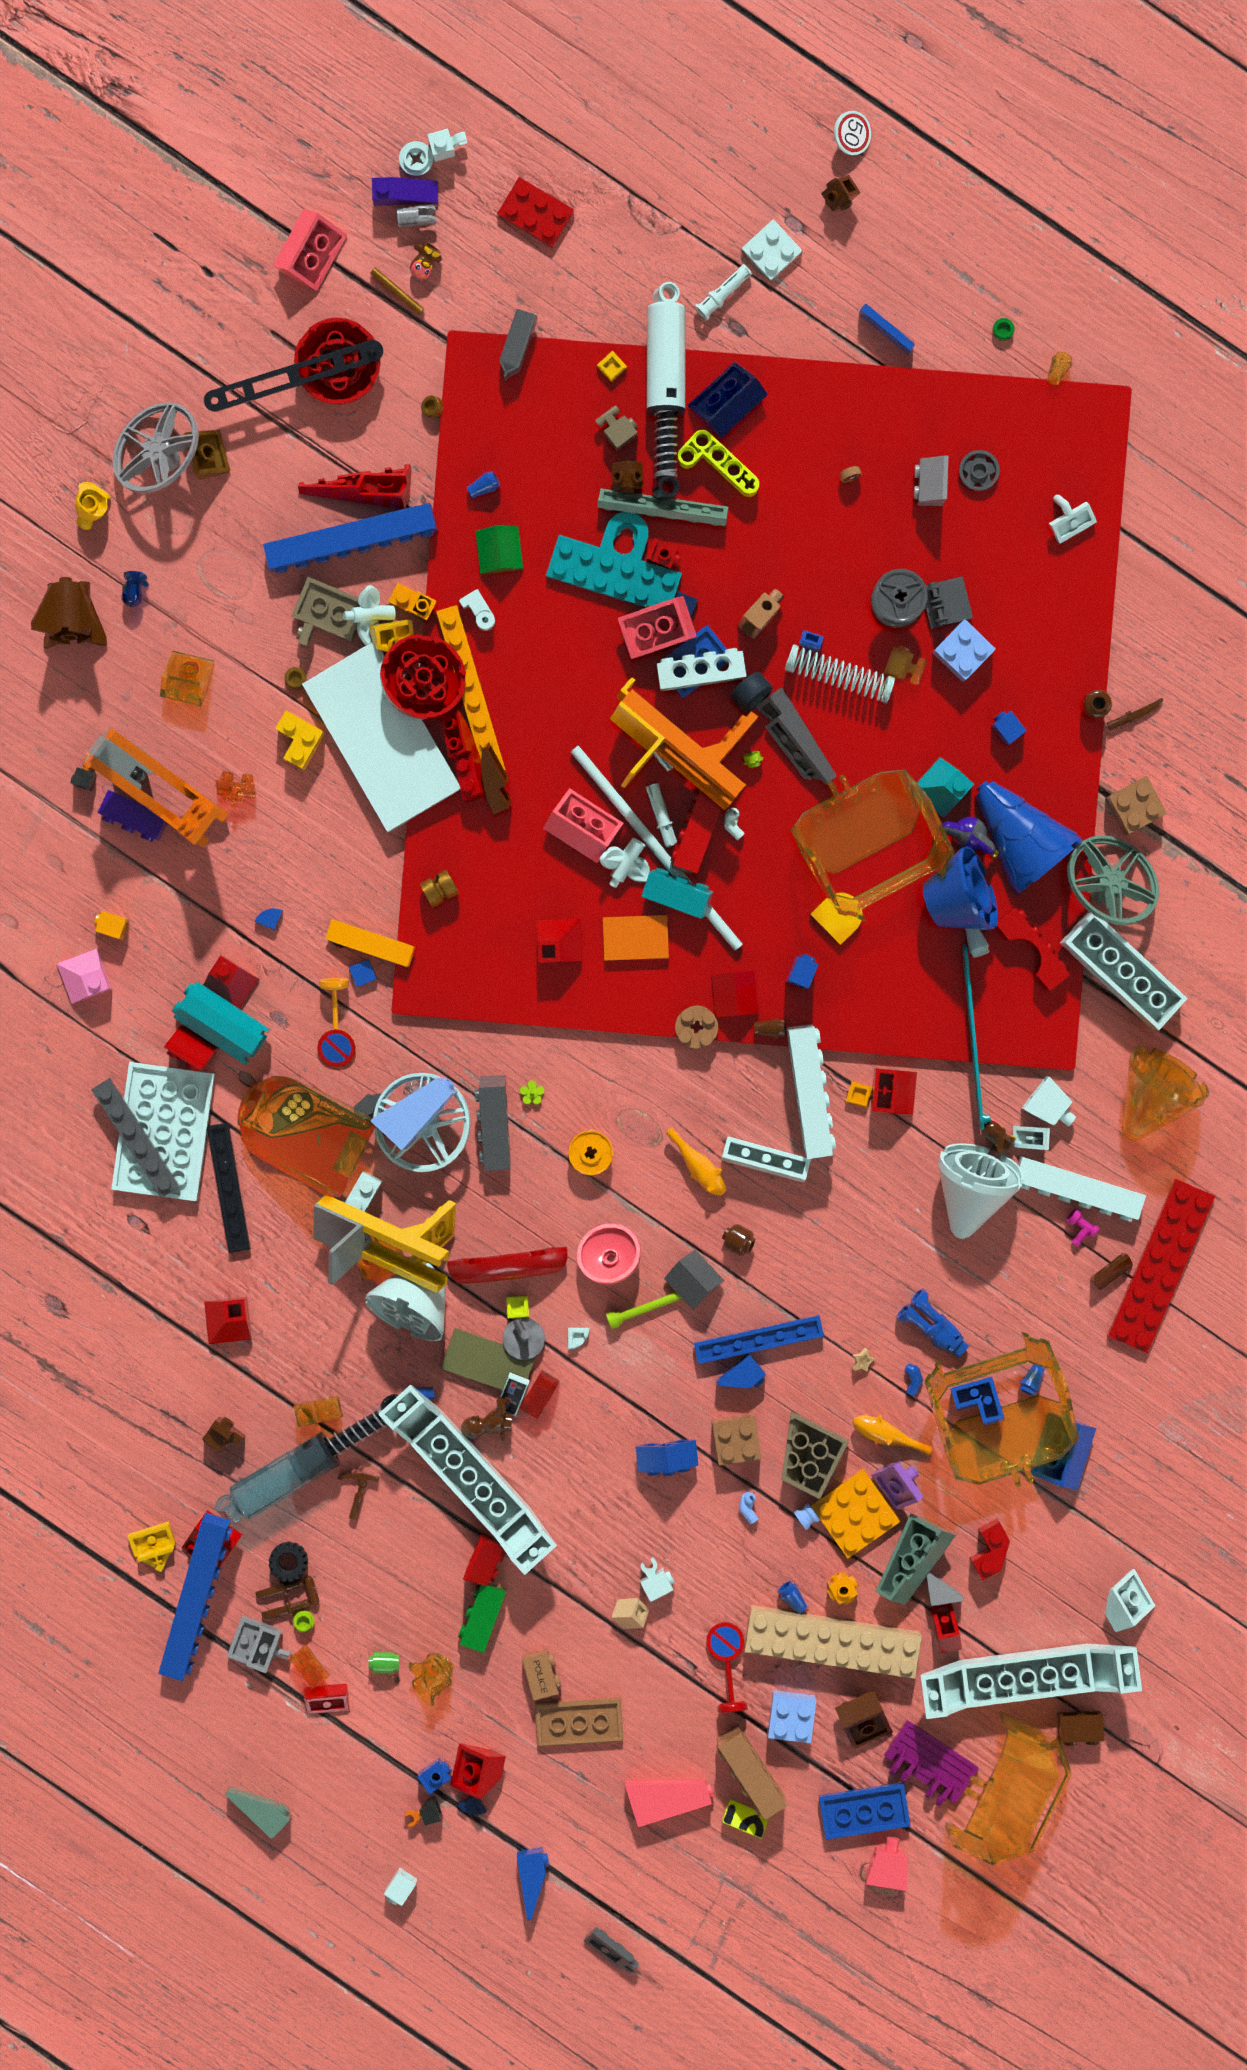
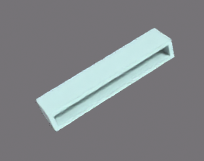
(1082, 1189)

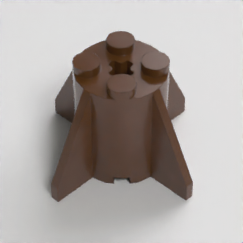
(68, 615)

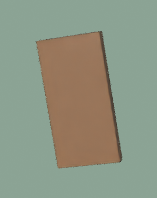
(579, 1721)

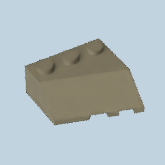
(811, 1455)

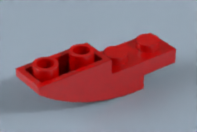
(464, 751)

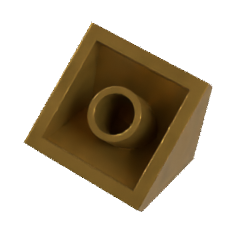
(210, 455)

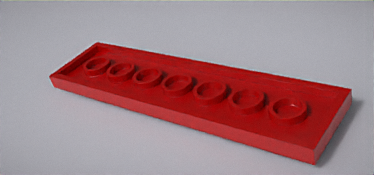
(1161, 1265)

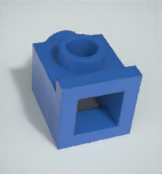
(439, 1767)

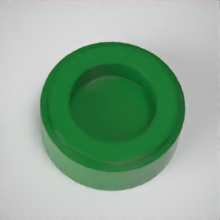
(1003, 329)

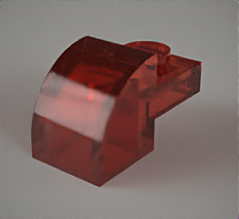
(539, 1394)

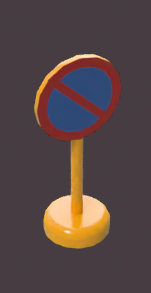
(336, 1045)

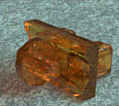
(236, 791)
(309, 1666)

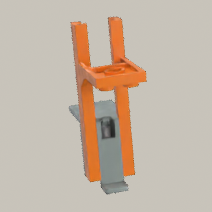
(126, 766)

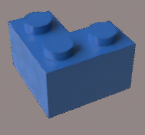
(980, 1394)
(667, 1457)

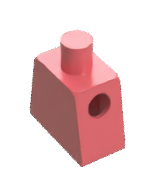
(888, 1866)

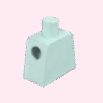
(1049, 1103)

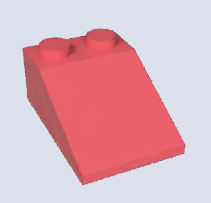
(657, 627)

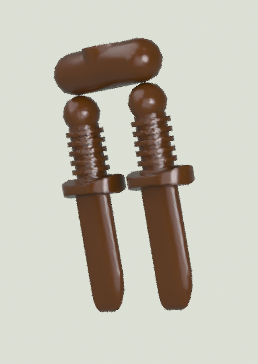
(289, 1608)

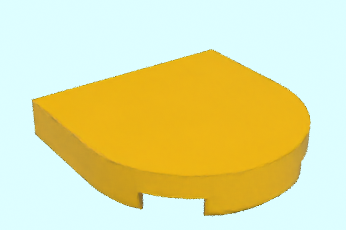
(837, 925)

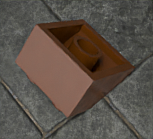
(863, 1719)

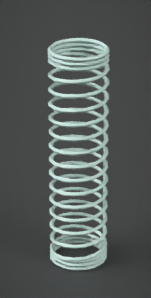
(791, 665)

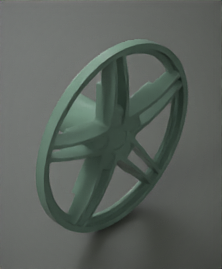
(1112, 880)

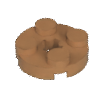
(705, 1018)

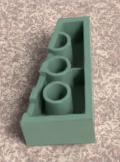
(913, 1558)

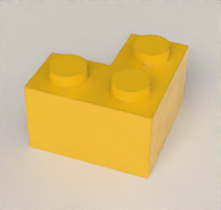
(305, 739)

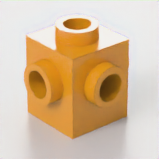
(842, 1580)

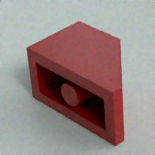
(946, 1628)

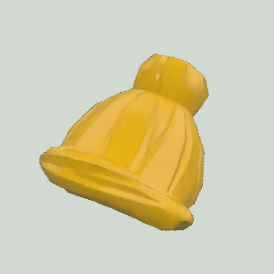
(90, 504)

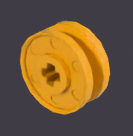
(602, 1157)

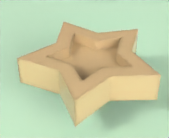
(862, 1360)

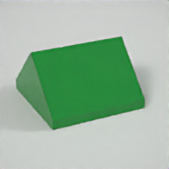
(499, 549)

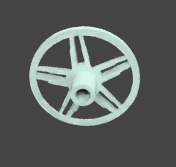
(430, 1130)

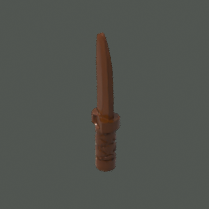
(1131, 716)

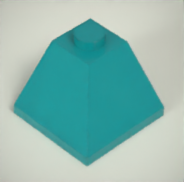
(944, 786)

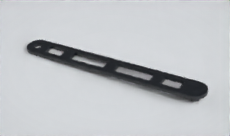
(370, 352)

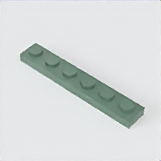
(670, 508)

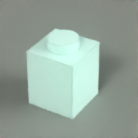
(400, 1887)

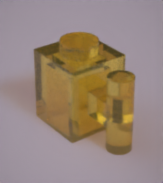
(900, 663)

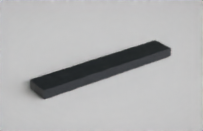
(228, 1187)

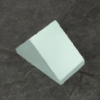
(1031, 1137)

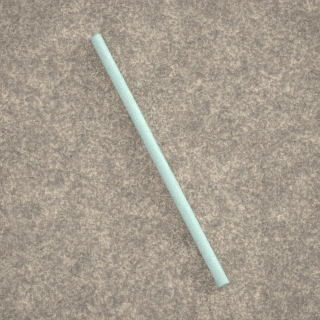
(648, 838)

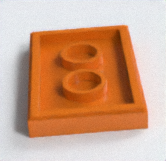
(635, 937)

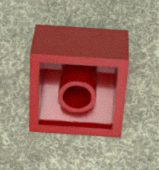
(484, 1560)

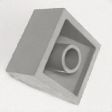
(932, 481)

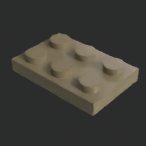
(324, 608)

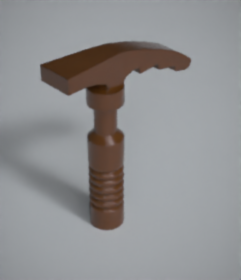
(359, 1495)

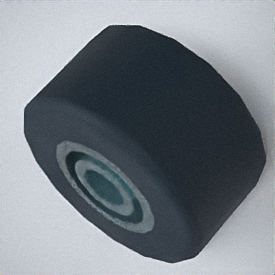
(751, 692)

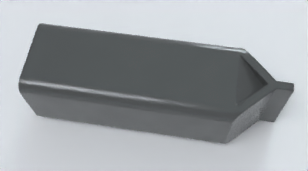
(517, 342)

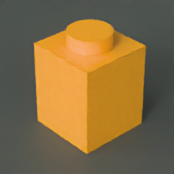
(111, 924)

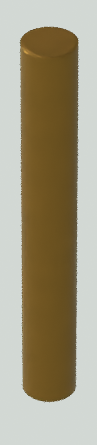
(397, 291)

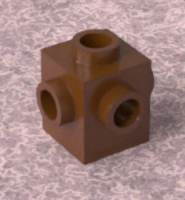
(840, 193)
(627, 476)

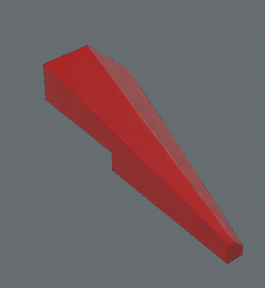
(379, 489)

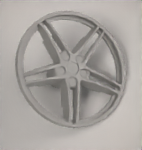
(157, 450)

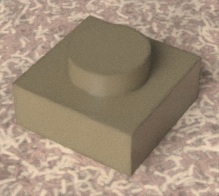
(305, 635)

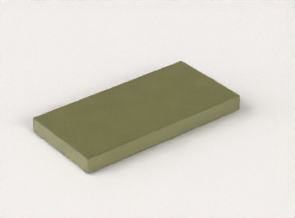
(482, 1360)

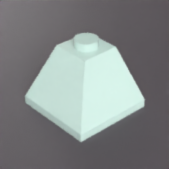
(1128, 1602)

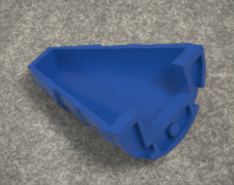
(1023, 835)

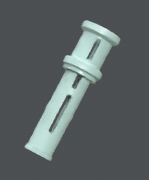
(716, 298)

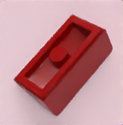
(326, 1698)

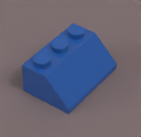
(1069, 1469)

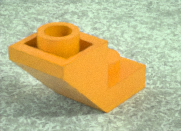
(412, 601)

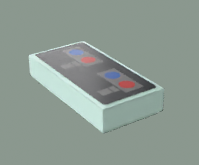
(514, 1392)

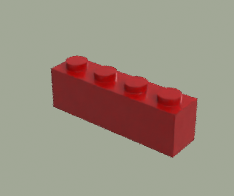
(697, 834)

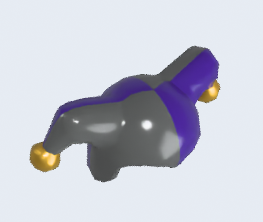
(971, 833)

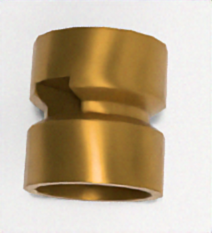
(439, 888)

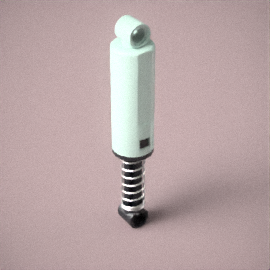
(665, 381)

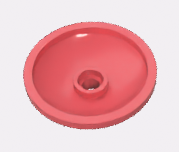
(605, 1243)

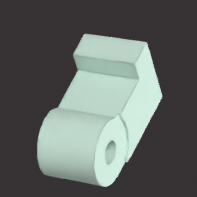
(484, 617)

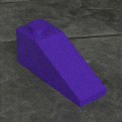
(403, 191)

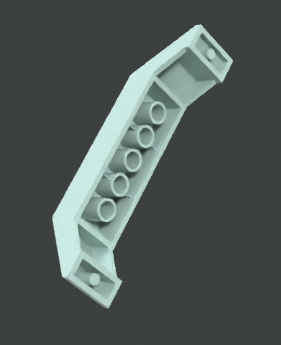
(470, 1477)
(1030, 1677)

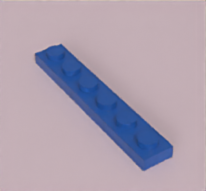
(758, 1339)

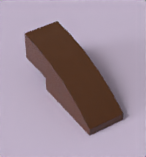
(494, 780)

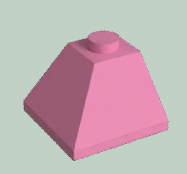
(84, 976)

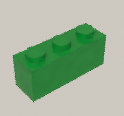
(481, 1616)

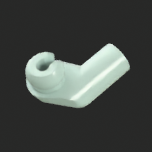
(730, 823)

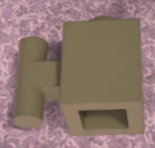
(619, 431)

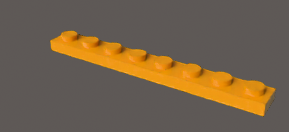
(473, 696)

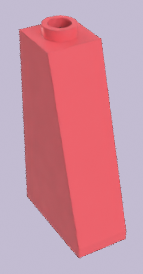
(666, 1798)

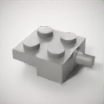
(256, 1644)

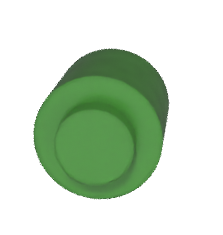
(384, 1662)

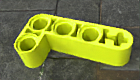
(721, 466)

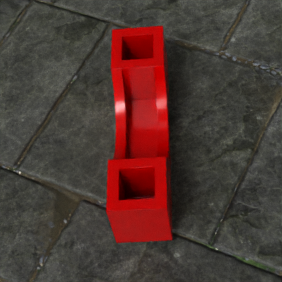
(1049, 970)

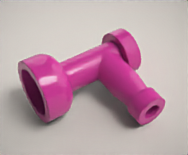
(1087, 1229)

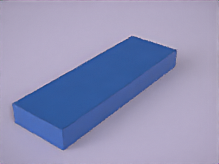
(886, 329)

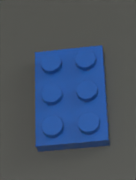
(704, 642)

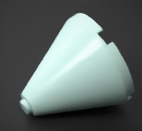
(975, 1185)

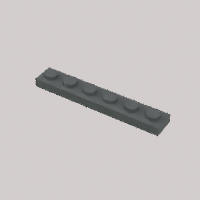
(135, 1137)

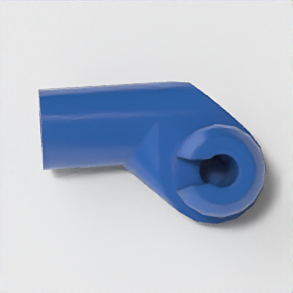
(915, 1377)

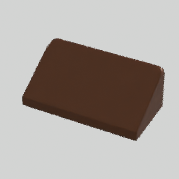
(1112, 1271)

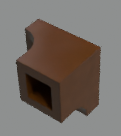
(222, 1433)

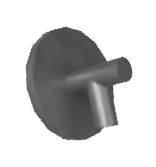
(523, 1338)

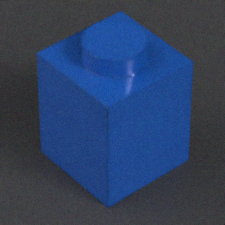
(1008, 727)

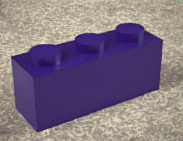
(131, 816)

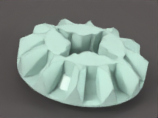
(415, 148)

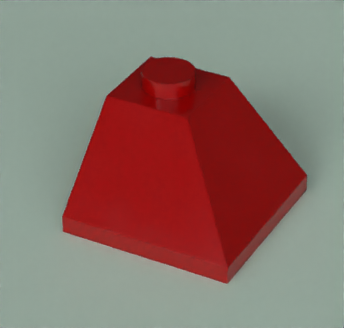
(230, 981)
(476, 1770)

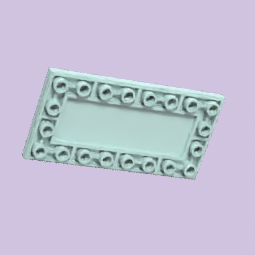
(383, 747)

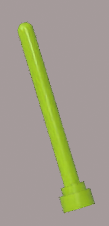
(616, 1318)

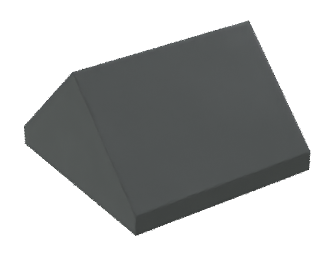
(693, 1279)

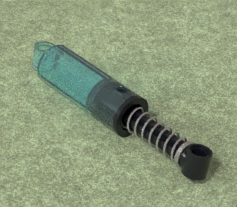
(295, 1469)

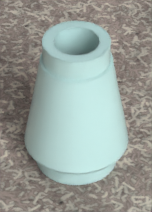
(976, 942)

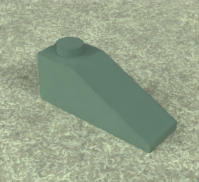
(264, 1812)

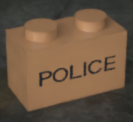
(541, 1674)

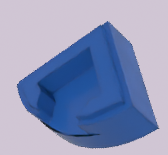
(269, 917)

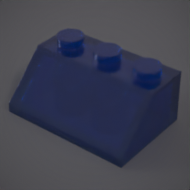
(728, 399)

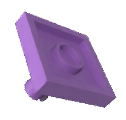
(898, 1485)

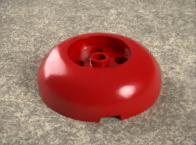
(335, 335)
(439, 658)

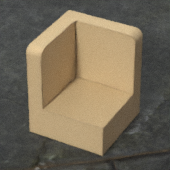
(630, 1613)

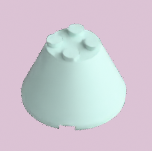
(409, 1306)

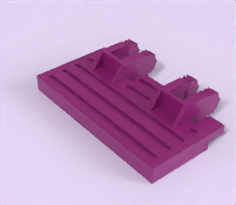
(932, 1760)

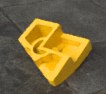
(389, 633)

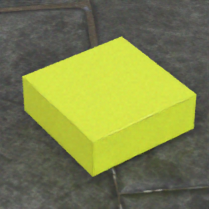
(517, 1306)

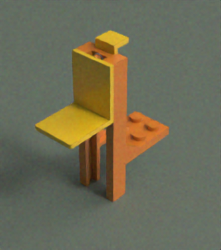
(661, 736)

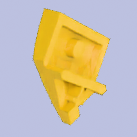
(153, 1544)

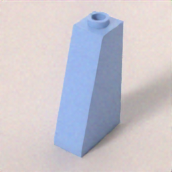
(410, 1116)

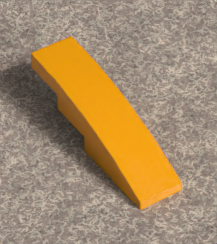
(370, 942)

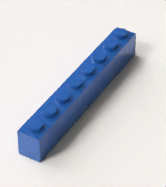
(350, 537)
(194, 1597)

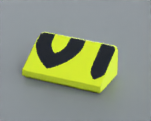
(744, 1819)

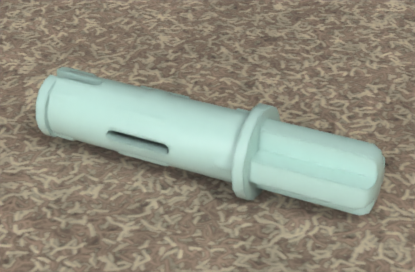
(661, 814)

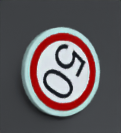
(852, 133)

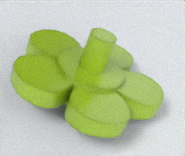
(532, 1093)

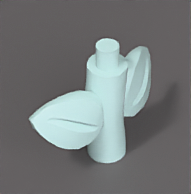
(369, 613)
(626, 863)

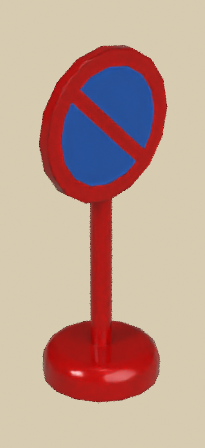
(725, 1643)

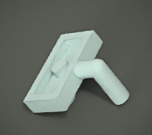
(1072, 521)

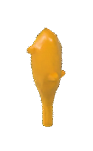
(699, 1166)
(885, 1433)

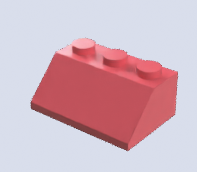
(310, 249)
(583, 825)

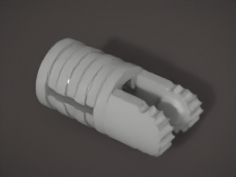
(416, 216)

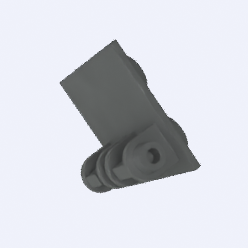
(947, 602)

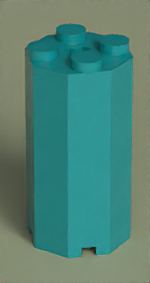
(220, 1022)

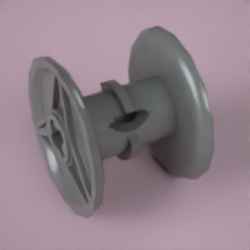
(905, 585)

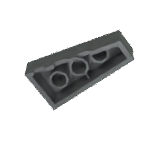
(493, 1122)

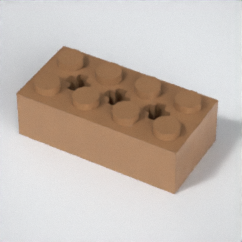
(751, 1771)

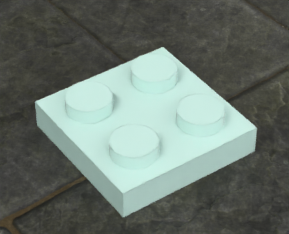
(771, 250)

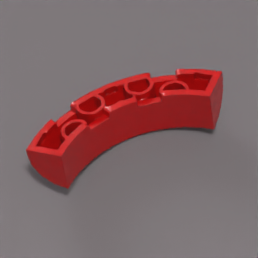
(508, 1266)

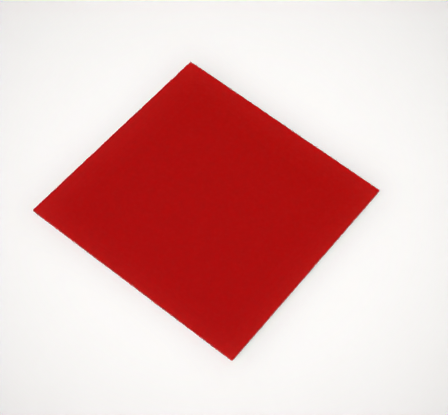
(824, 544)

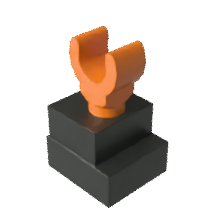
(84, 777)
(428, 1813)

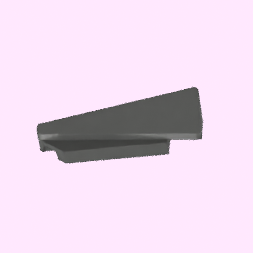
(794, 737)

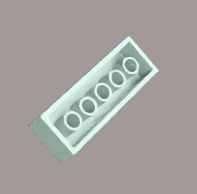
(1123, 971)
(809, 1091)

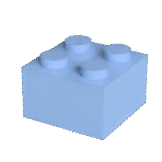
(963, 650)
(791, 1716)

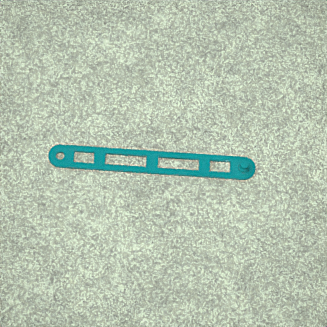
(982, 1118)

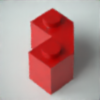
(992, 1558)

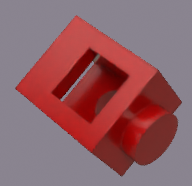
(655, 557)

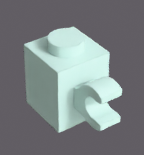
(443, 145)
(656, 1582)

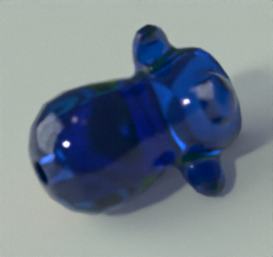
(132, 589)

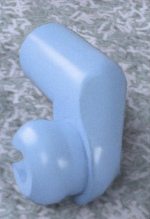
(746, 1505)

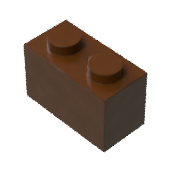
(1080, 1727)

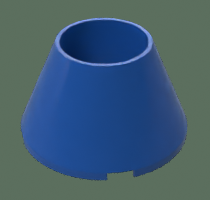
(962, 895)

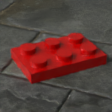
(535, 212)

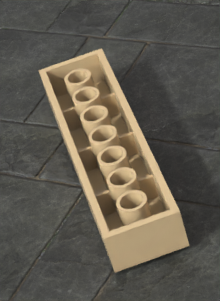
(832, 1641)

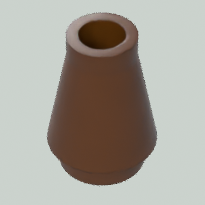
(771, 1028)

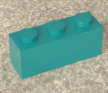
(677, 893)

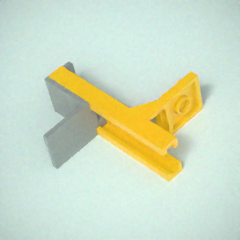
(346, 1229)

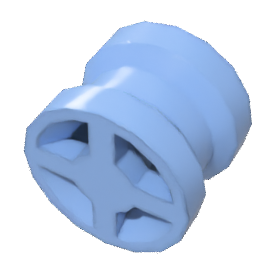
(807, 1516)

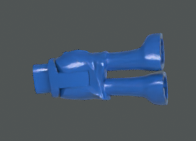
(942, 1333)

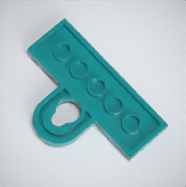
(614, 573)

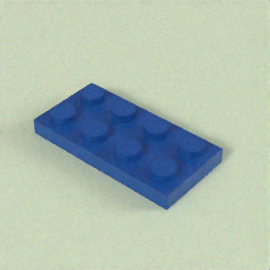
(864, 1810)

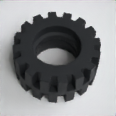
(288, 1575)

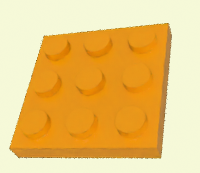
(855, 1513)

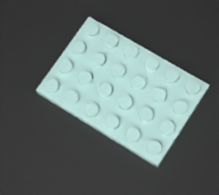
(175, 1115)

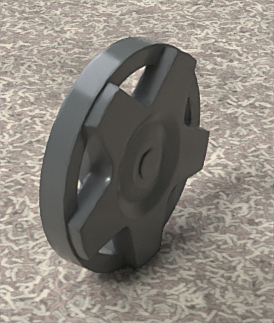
(979, 470)

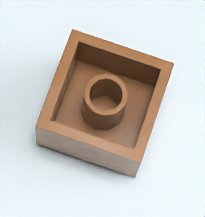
(1136, 805)
(736, 1439)

